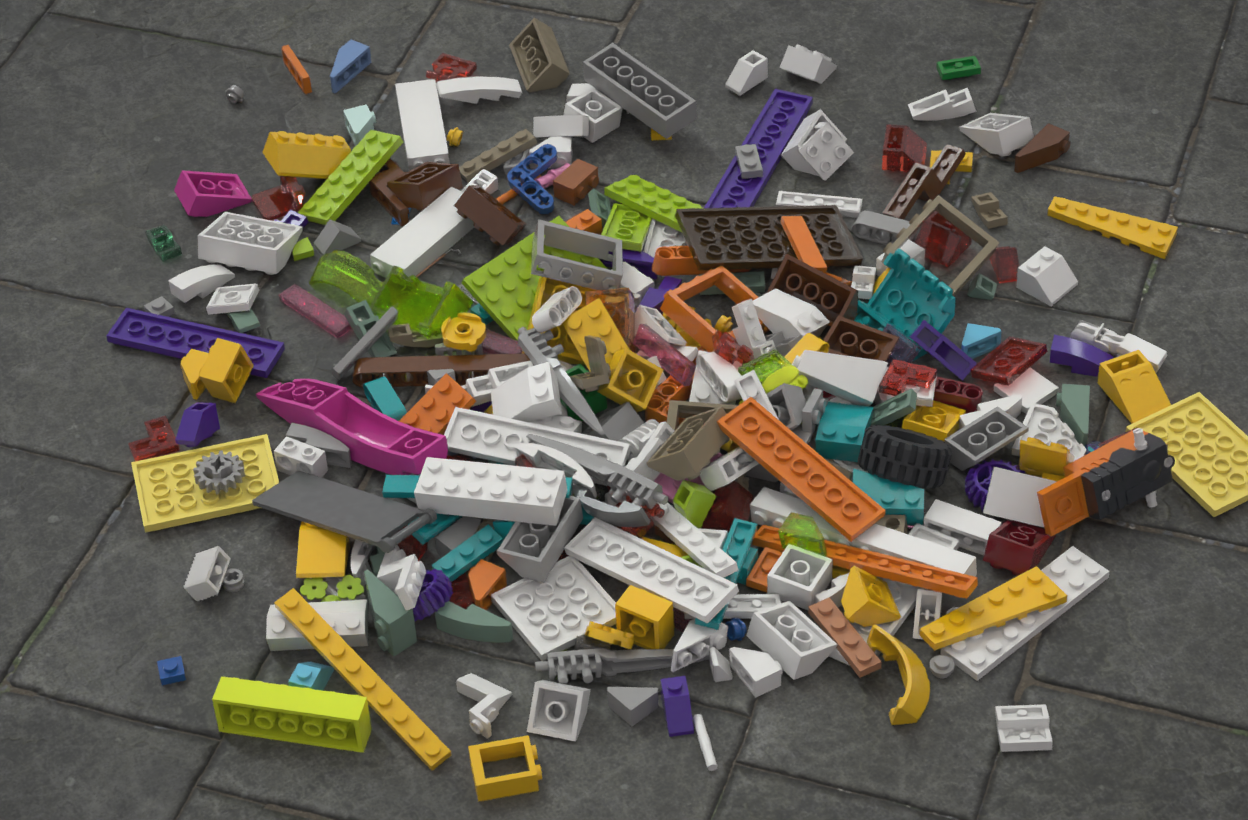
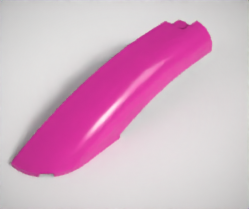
(369, 434)

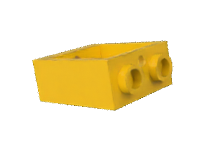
(508, 784)

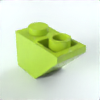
(693, 502)

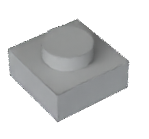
(160, 306)

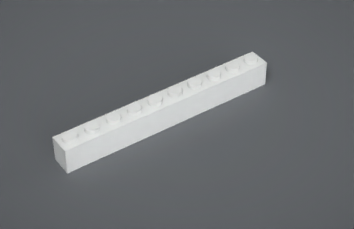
(774, 507)

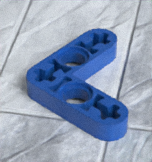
(527, 178)

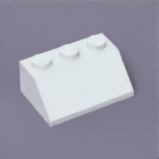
(802, 134)
(790, 639)

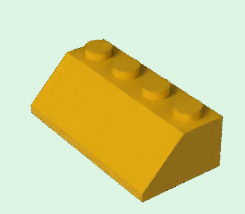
(305, 154)

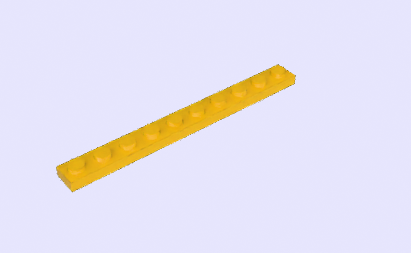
(363, 679)

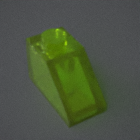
(802, 532)

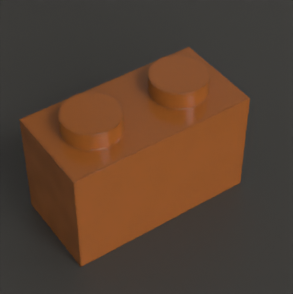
(575, 182)

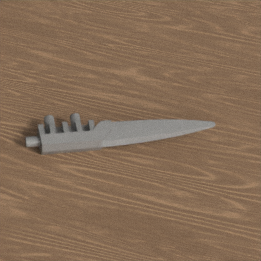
(537, 350)
(619, 478)
(604, 662)

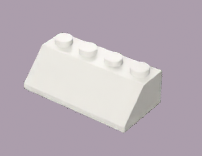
(345, 617)

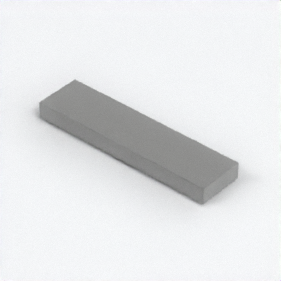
(365, 343)

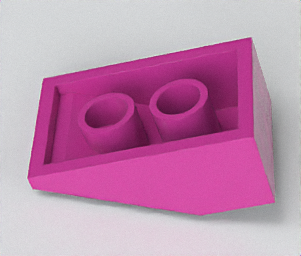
(210, 192)

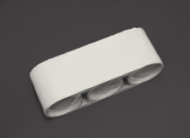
(557, 309)
(719, 375)

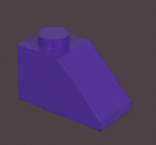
(676, 706)

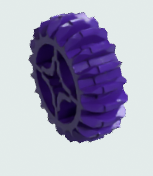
(979, 479)
(433, 594)

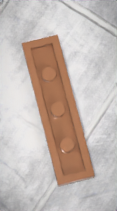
(848, 640)

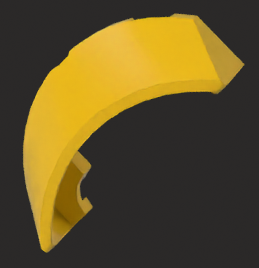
(913, 673)

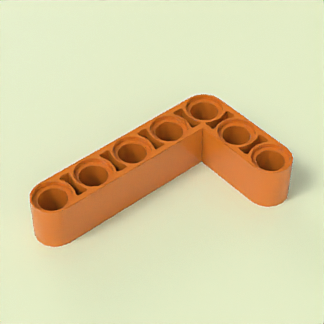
(678, 261)
(668, 390)

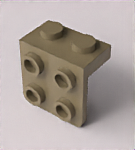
(599, 369)

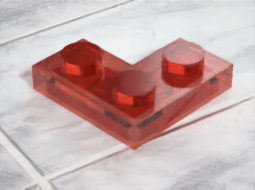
(728, 349)
(904, 373)
(159, 443)

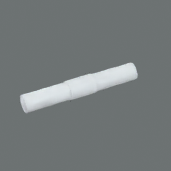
(704, 742)

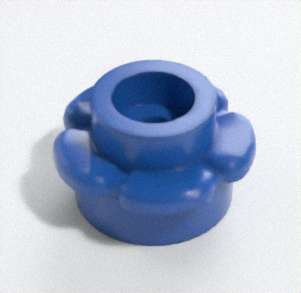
(736, 629)

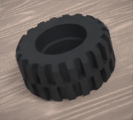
(904, 456)

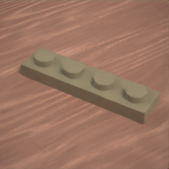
(498, 155)

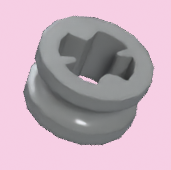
(230, 583)

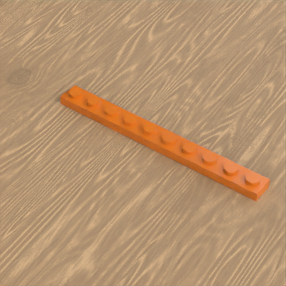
(883, 565)

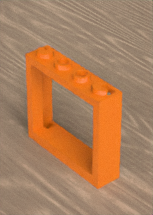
(688, 319)

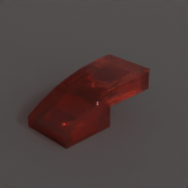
(461, 592)

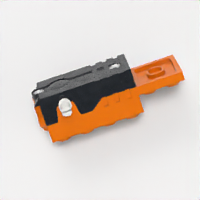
(1107, 480)

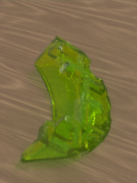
(347, 274)

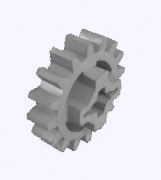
(219, 472)

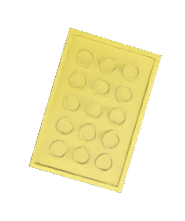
(1206, 450)
(173, 498)

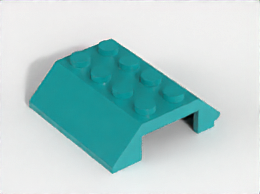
(908, 298)

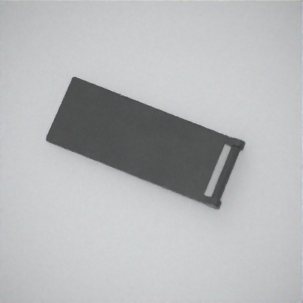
(344, 510)

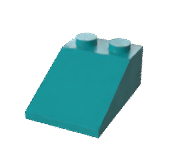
(842, 431)

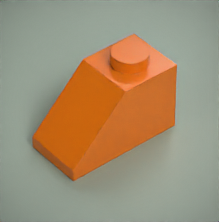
(484, 581)

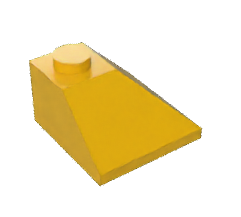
(868, 599)

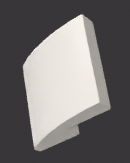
(1023, 728)

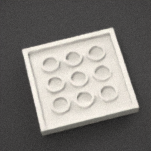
(558, 610)

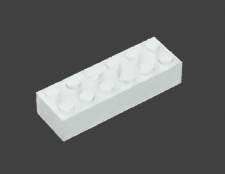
(491, 491)

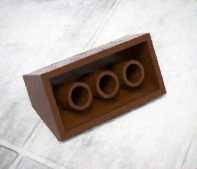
(816, 288)

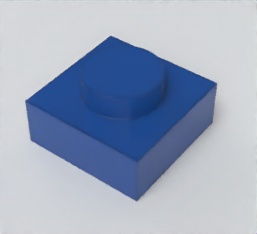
(171, 670)

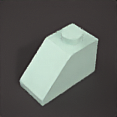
(359, 122)

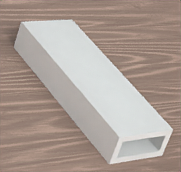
(421, 123)
(423, 237)

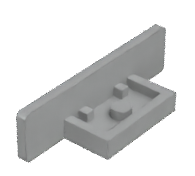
(811, 415)

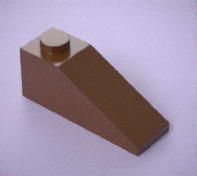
(1043, 148)

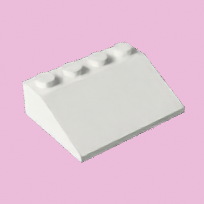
(248, 242)

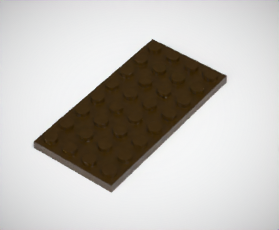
(756, 238)

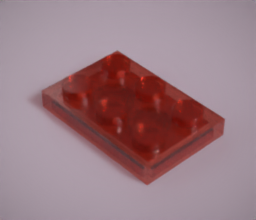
(1009, 360)

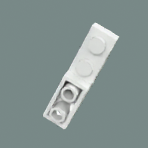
(749, 329)
(639, 464)

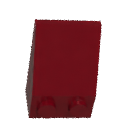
(1017, 546)

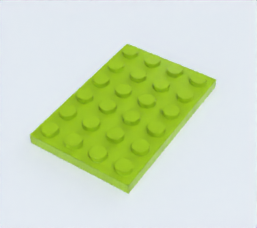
(509, 288)

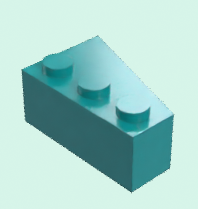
(893, 496)

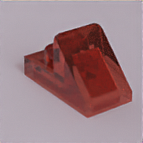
(1005, 264)

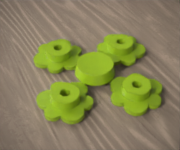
(347, 588)

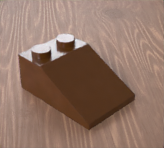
(859, 340)

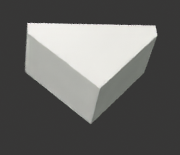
(927, 609)

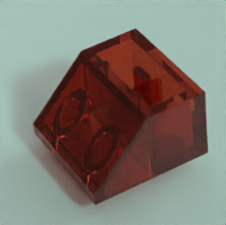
(902, 149)
(942, 240)
(730, 503)

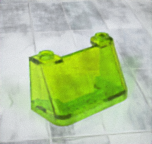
(419, 302)

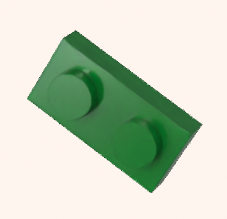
(958, 67)

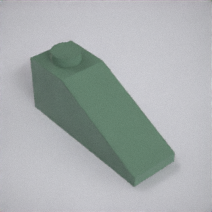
(1075, 409)

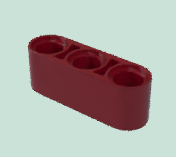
(958, 394)

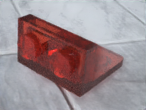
(280, 199)

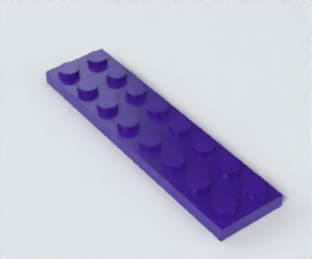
(178, 337)

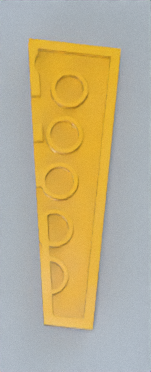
(1147, 234)
(1008, 601)

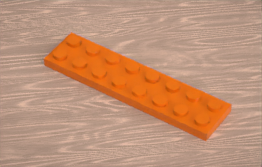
(801, 469)

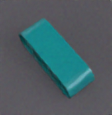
(384, 398)

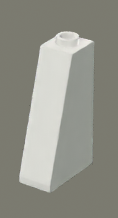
(842, 375)

